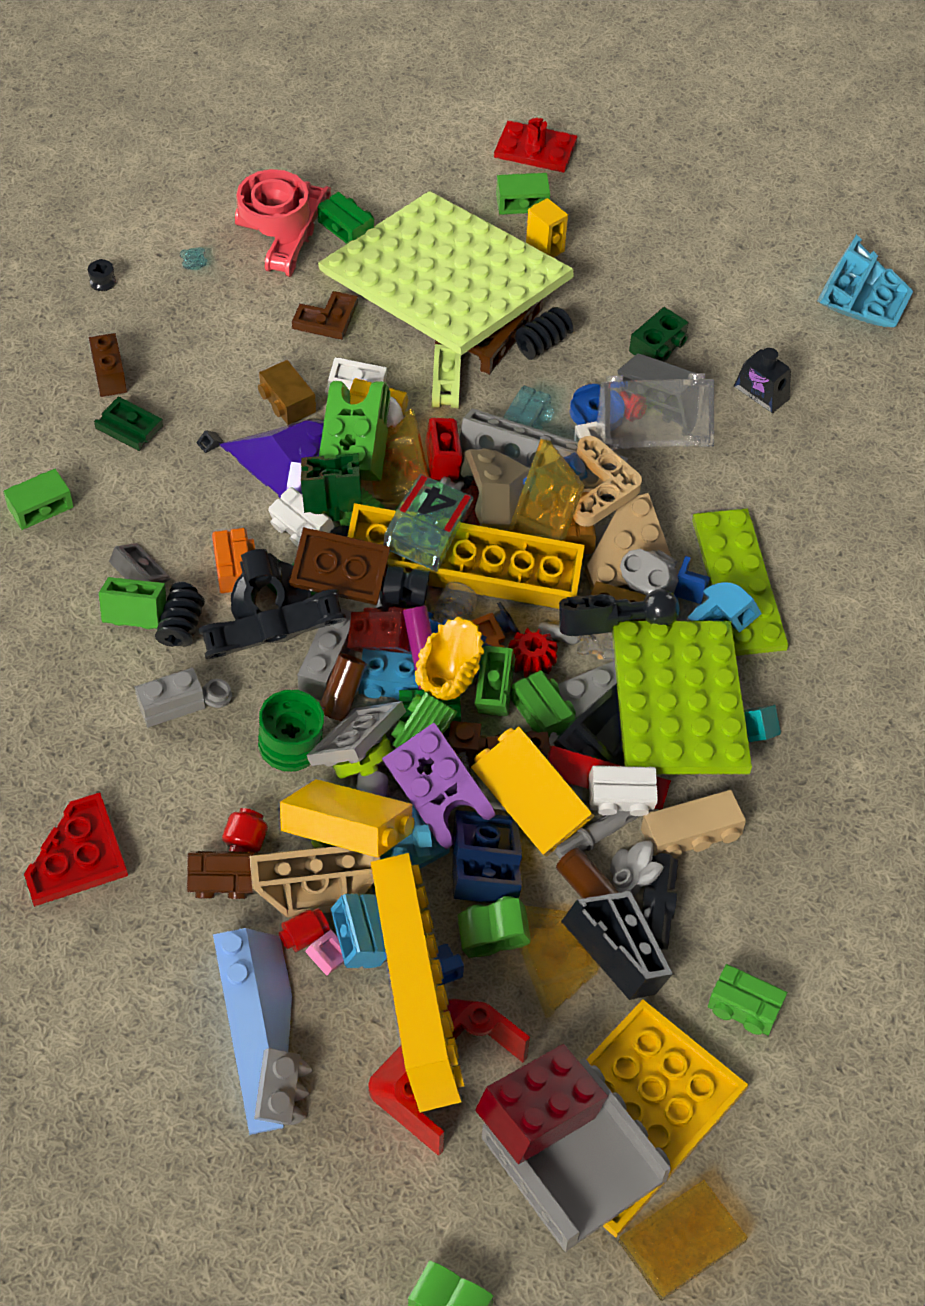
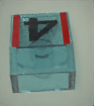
(427, 522)

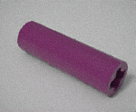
(418, 630)

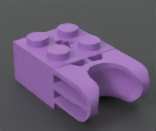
(441, 790)

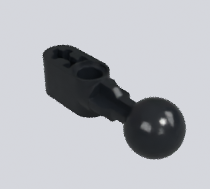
(602, 612)

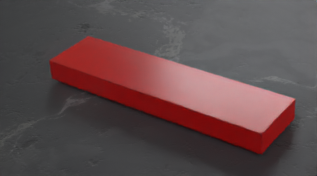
(576, 770)

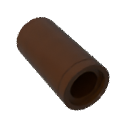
(342, 686)
(584, 875)

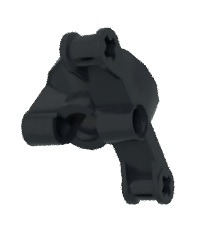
(297, 611)

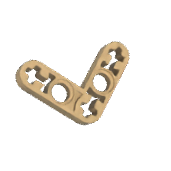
(612, 481)

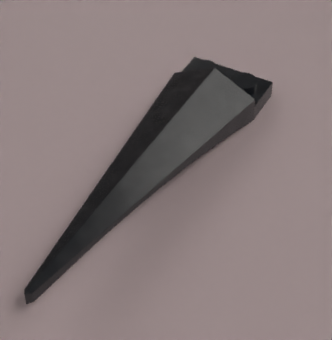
(596, 730)

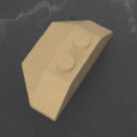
(310, 877)

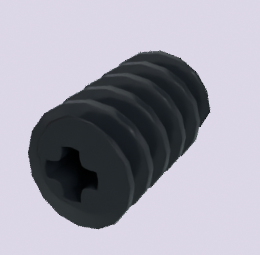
(543, 332)
(180, 615)

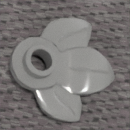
(634, 867)

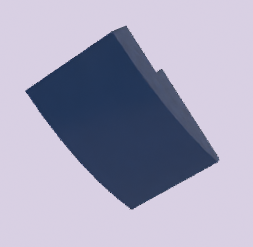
(485, 857)

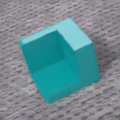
(762, 723)

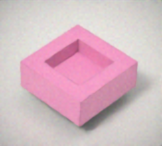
(326, 952)

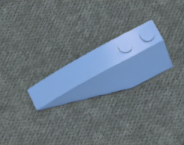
(256, 1006)

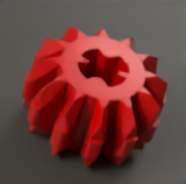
(534, 652)

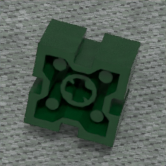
(331, 484)

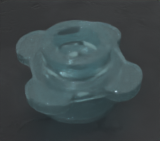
(193, 258)

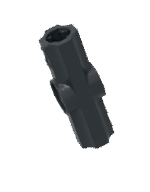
(661, 899)

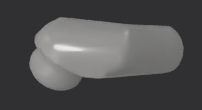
(547, 628)

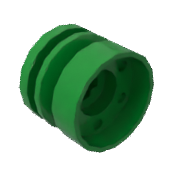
(285, 716)

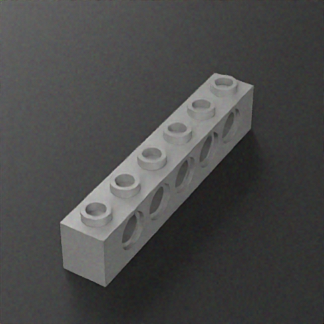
(504, 432)

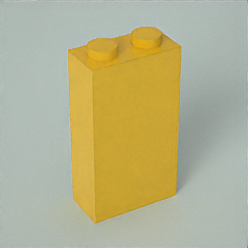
(531, 790)
(346, 817)

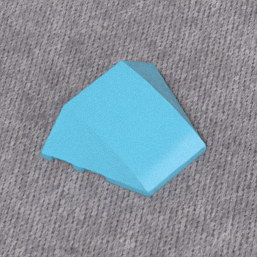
(865, 288)

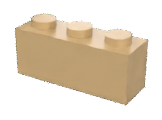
(694, 824)

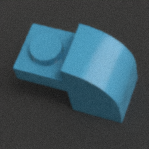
(729, 603)

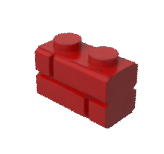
(443, 448)

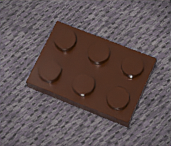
(340, 563)

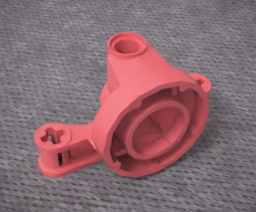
(282, 208)

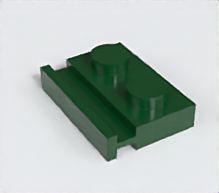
(128, 423)

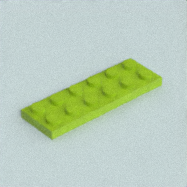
(734, 557)

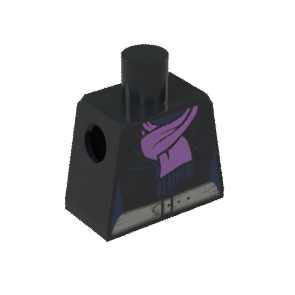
(765, 379)

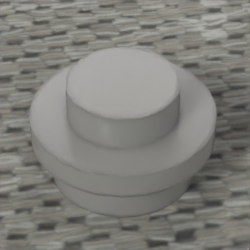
(217, 693)

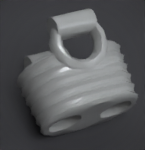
(649, 571)

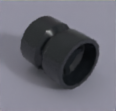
(405, 586)

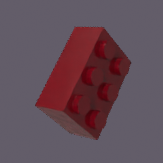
(540, 1103)

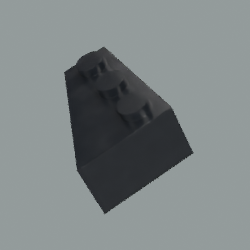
(620, 942)

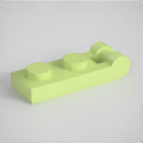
(446, 377)

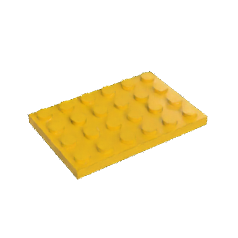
(666, 1086)

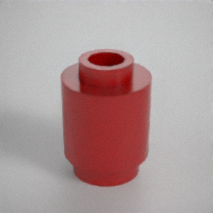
(303, 929)

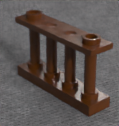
(503, 340)

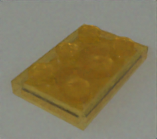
(682, 1240)

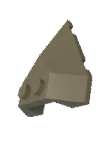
(498, 485)

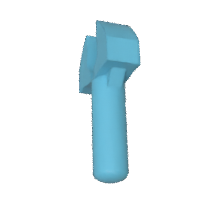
(421, 836)

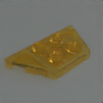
(402, 461)
(547, 496)
(554, 959)

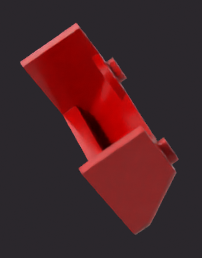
(390, 1083)

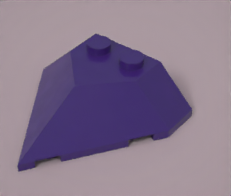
(277, 453)

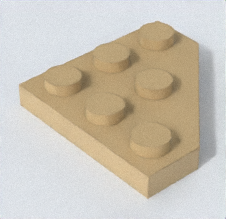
(630, 529)

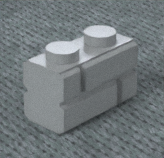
(170, 697)

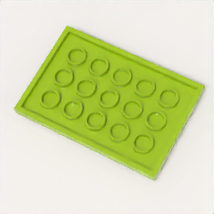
(680, 697)

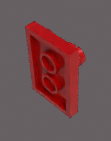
(535, 145)

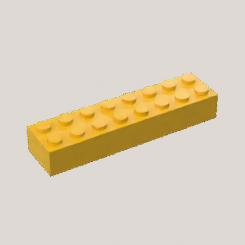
(489, 560)
(415, 982)

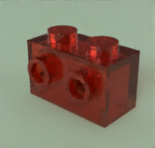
(379, 630)

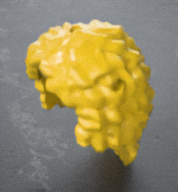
(450, 659)

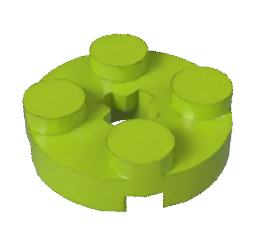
(368, 764)

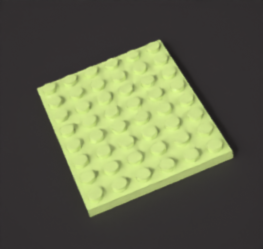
(446, 271)

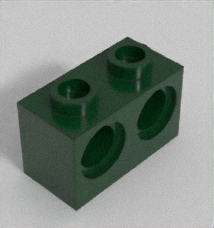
(659, 335)

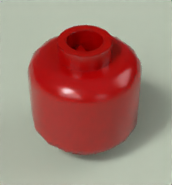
(245, 831)

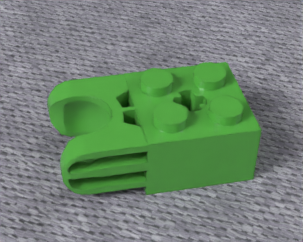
(357, 427)

